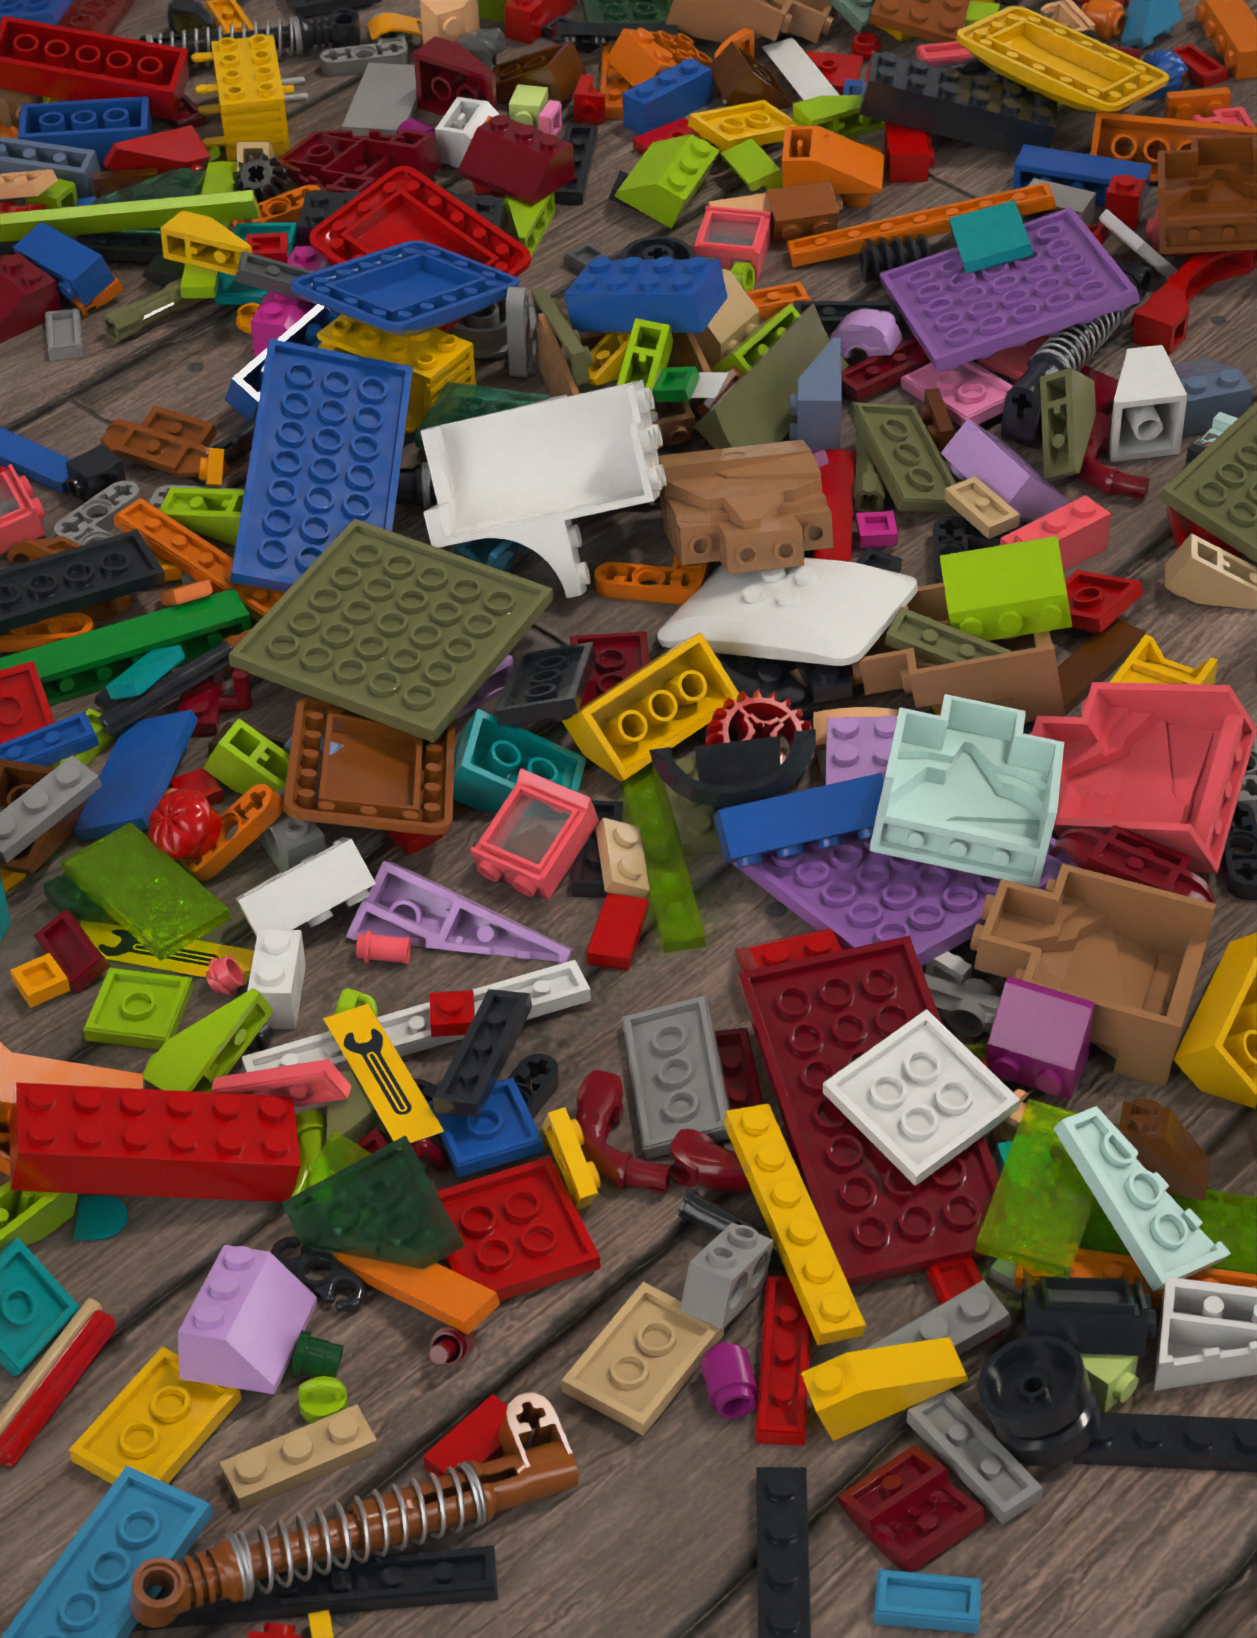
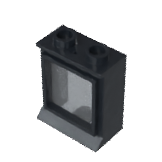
(1089, 1313)

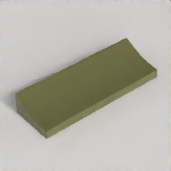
(759, 402)

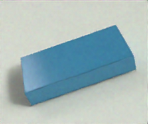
(927, 1601)

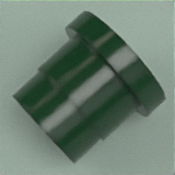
(315, 1357)

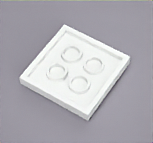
(921, 1097)

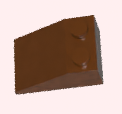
(552, 67)
(15, 781)

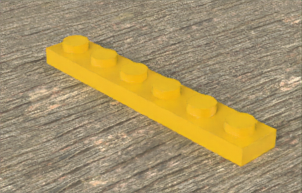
(794, 1225)

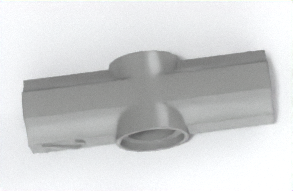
(965, 1006)

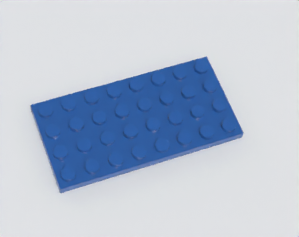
(318, 458)

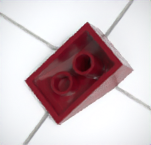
(448, 72)
(24, 296)

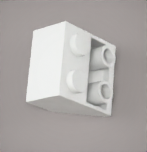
(458, 128)

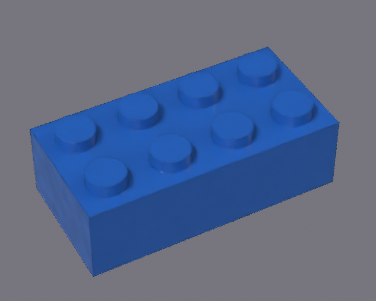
(86, 123)
(661, 290)

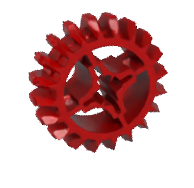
(756, 719)

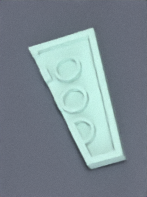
(1145, 1216)

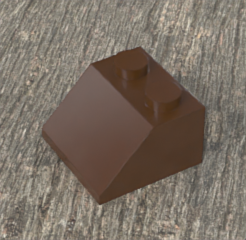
(745, 79)
(1166, 1147)

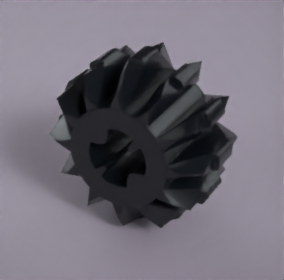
(261, 176)

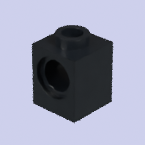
(93, 472)

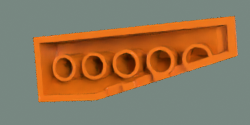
(1141, 137)

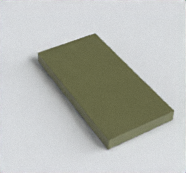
(904, 455)

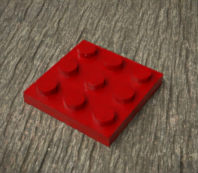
(518, 1230)

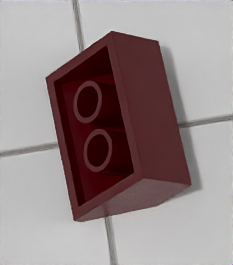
(517, 160)

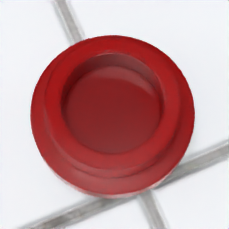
(864, 45)

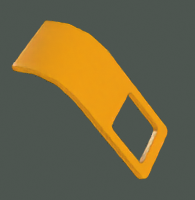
(393, 22)

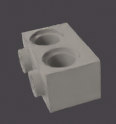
(726, 1275)

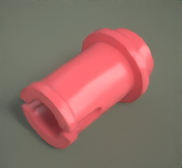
(383, 948)

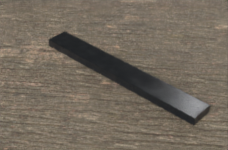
(377, 1584)

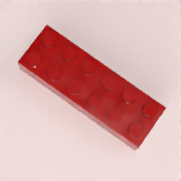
(90, 65)
(153, 1143)

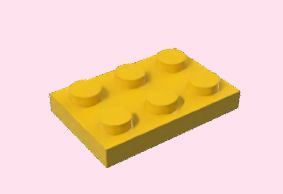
(741, 122)
(154, 1423)

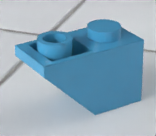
(1149, 19)

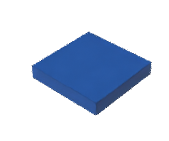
(495, 1138)

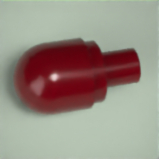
(451, 1346)

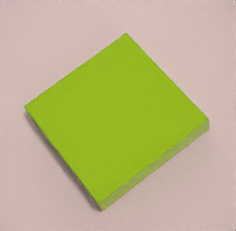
(138, 1008)

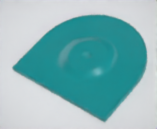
(99, 1217)

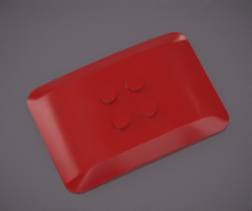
(414, 208)

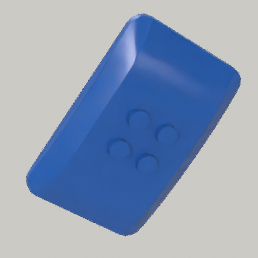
(406, 288)

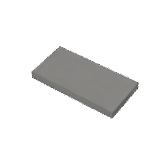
(382, 99)
(675, 1073)

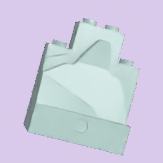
(970, 791)

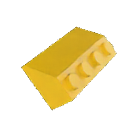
(652, 708)
(1222, 1036)

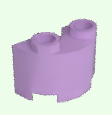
(869, 330)

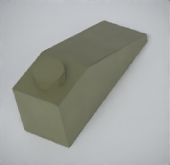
(1067, 421)

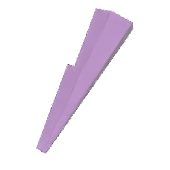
(442, 919)

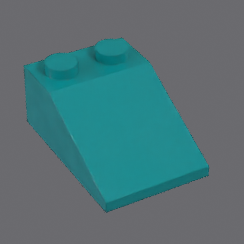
(491, 758)

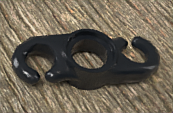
(337, 1280)

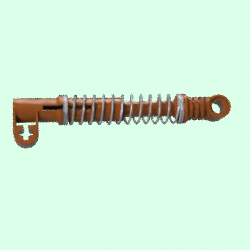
(461, 1496)

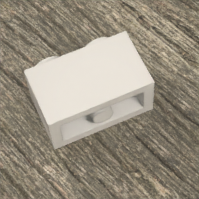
(279, 974)

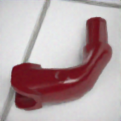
(1104, 477)
(597, 1110)
(709, 1165)

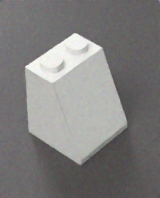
(1147, 407)

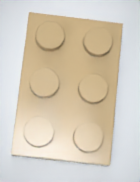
(640, 1359)

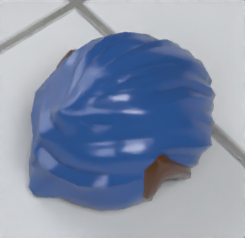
(1173, 66)

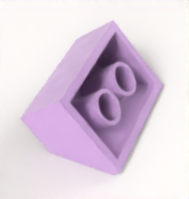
(1001, 469)
(244, 1322)

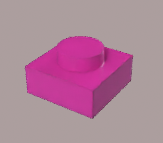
(876, 529)

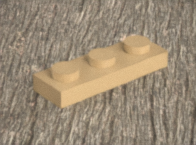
(299, 1457)

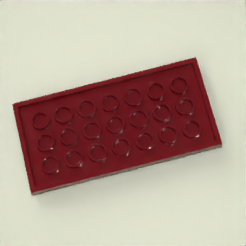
(810, 1025)

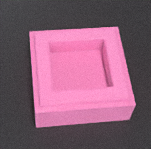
(551, 118)

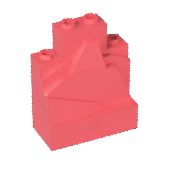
(1154, 764)

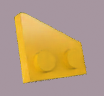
(565, 1139)

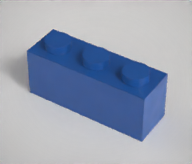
(667, 96)
(76, 268)

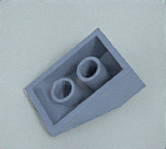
(1211, 390)
(819, 401)

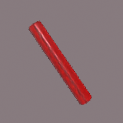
(54, 1386)

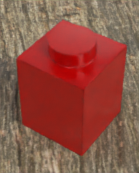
(1126, 199)

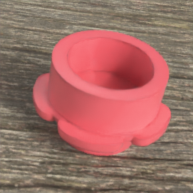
(225, 975)

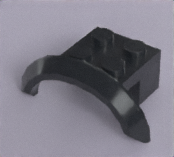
(737, 770)

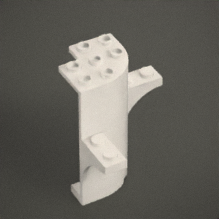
(541, 466)

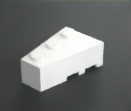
(308, 889)
(1205, 1333)

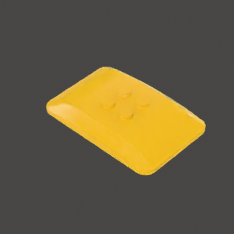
(1059, 61)

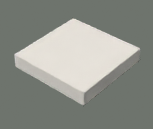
(1137, 244)

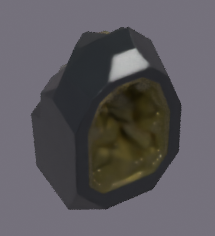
(187, 16)

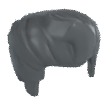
(484, 44)

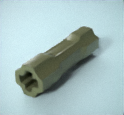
(133, 317)
(868, 485)

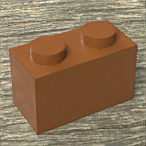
(801, 210)

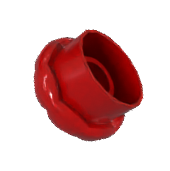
(184, 824)

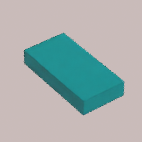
(145, 672)

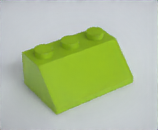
(668, 177)
(1007, 589)

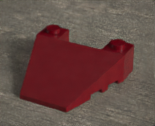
(352, 163)

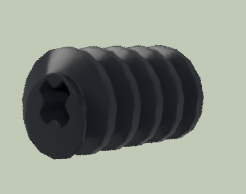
(892, 255)

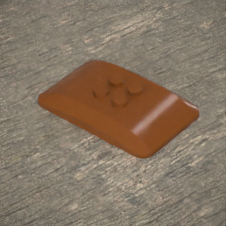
(374, 780)

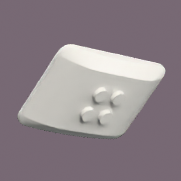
(796, 613)

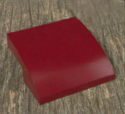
(911, 1509)

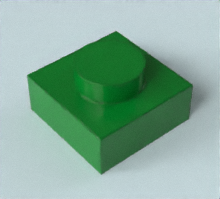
(676, 384)

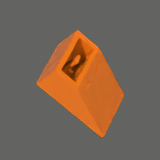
(645, 54)
(821, 155)

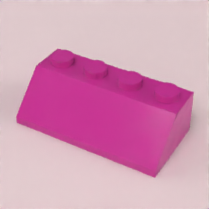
(281, 312)

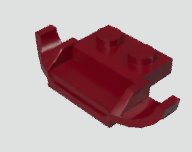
(1132, 859)

